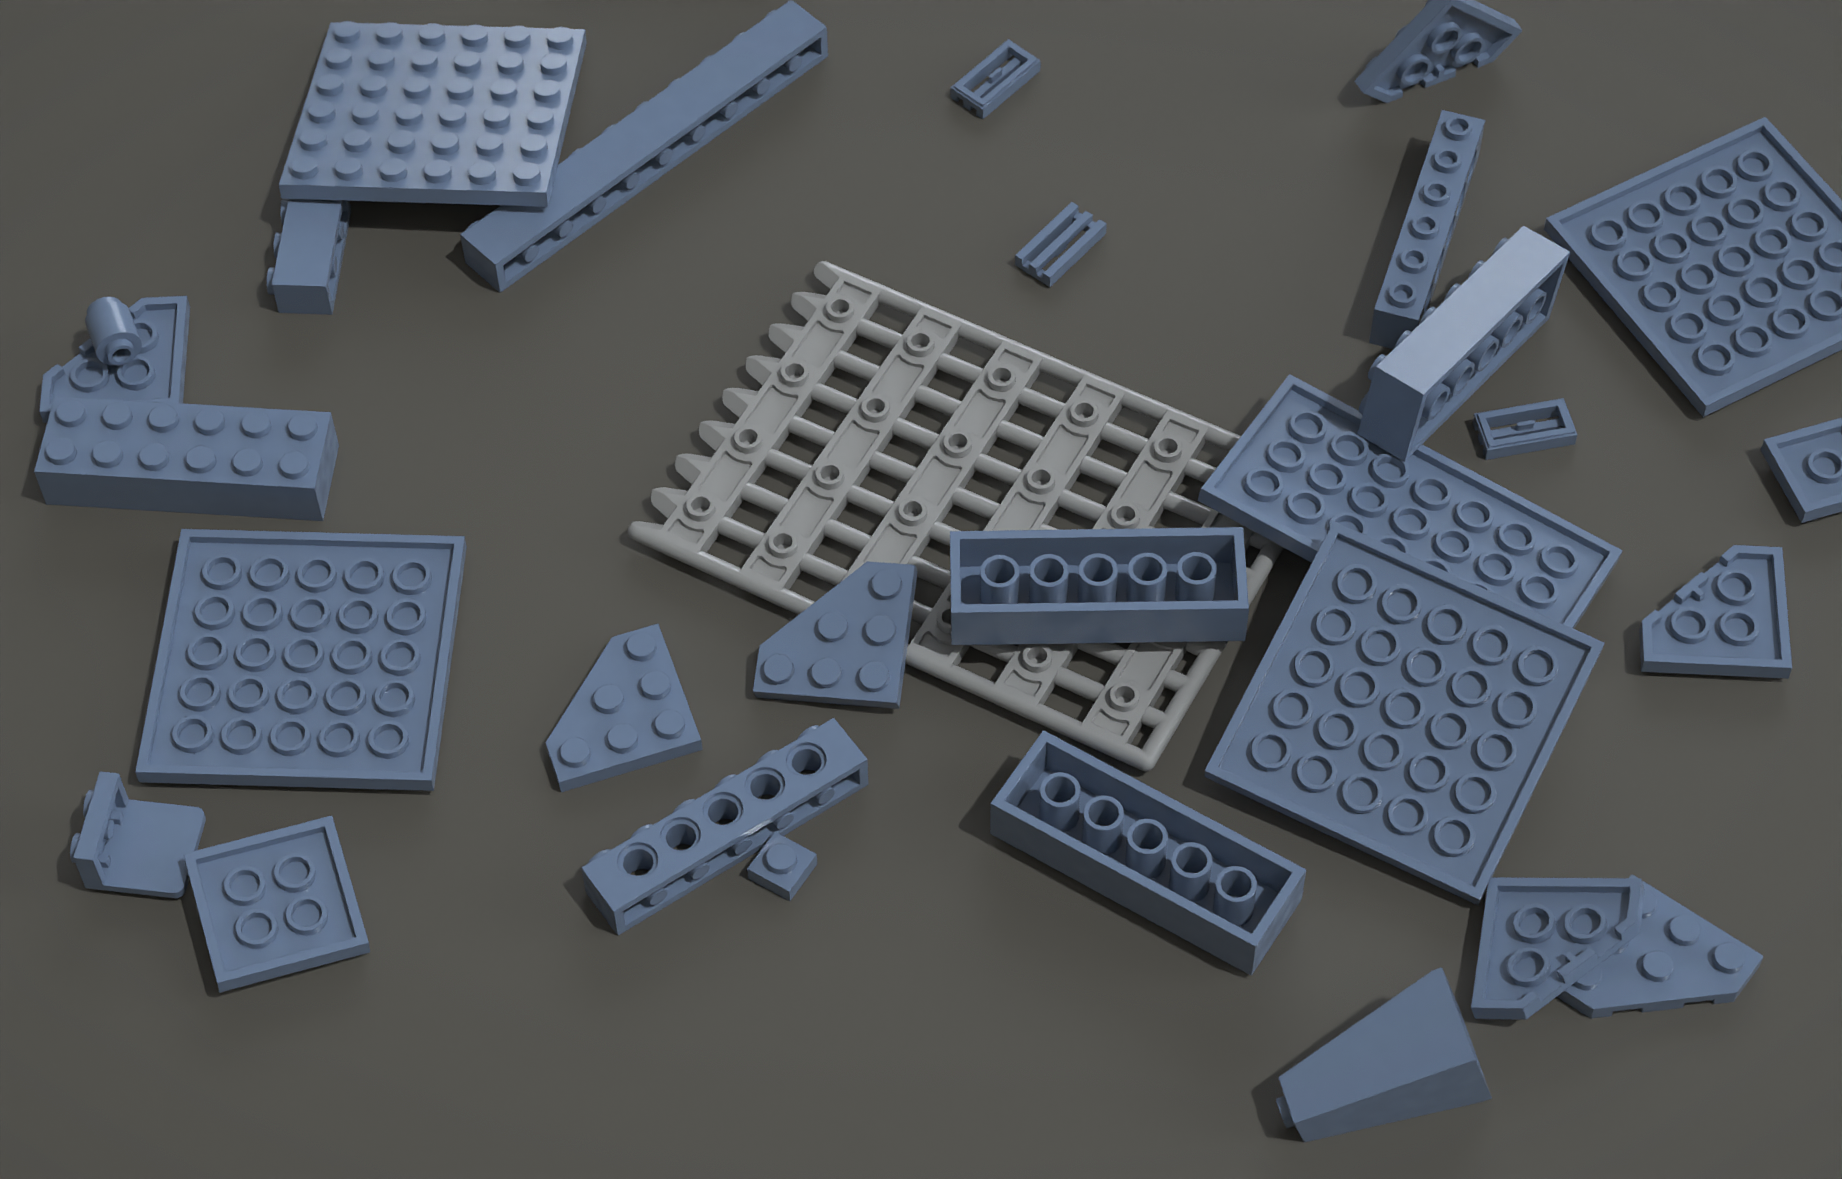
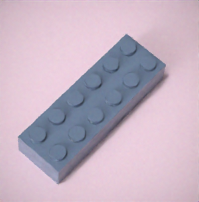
(1461, 342)
(187, 458)
(1098, 586)
(1147, 852)

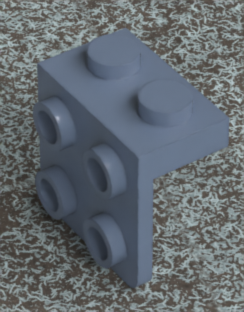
(134, 842)

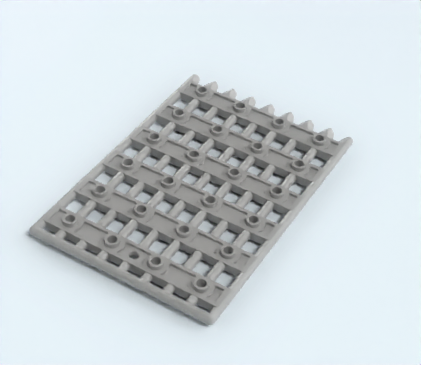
(939, 483)

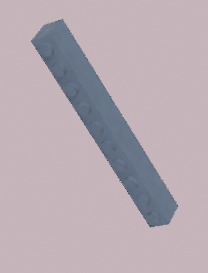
(647, 144)

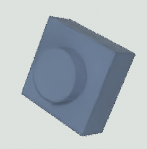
(782, 866)

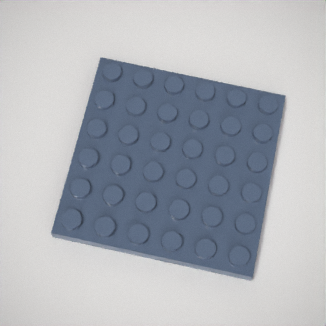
(435, 114)
(1718, 263)
(304, 660)
(1405, 712)

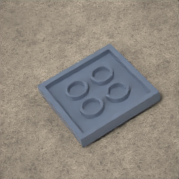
(276, 903)

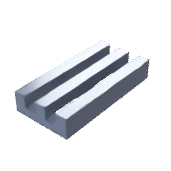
(1001, 82)
(1053, 241)
(1528, 434)

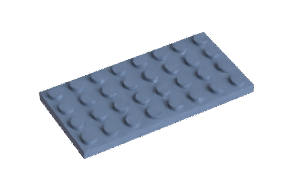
(1309, 467)

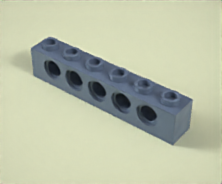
(1427, 228)
(715, 847)

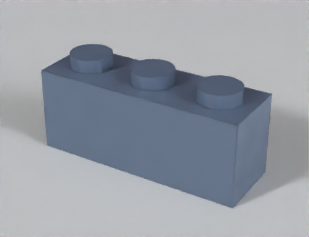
(309, 255)

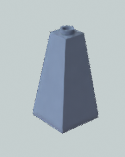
(1387, 1067)

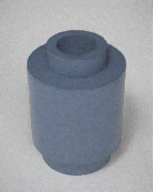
(112, 331)

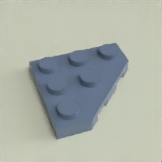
(1435, 44)
(151, 376)
(1724, 620)
(844, 644)
(624, 714)
(1547, 937)
(1666, 965)

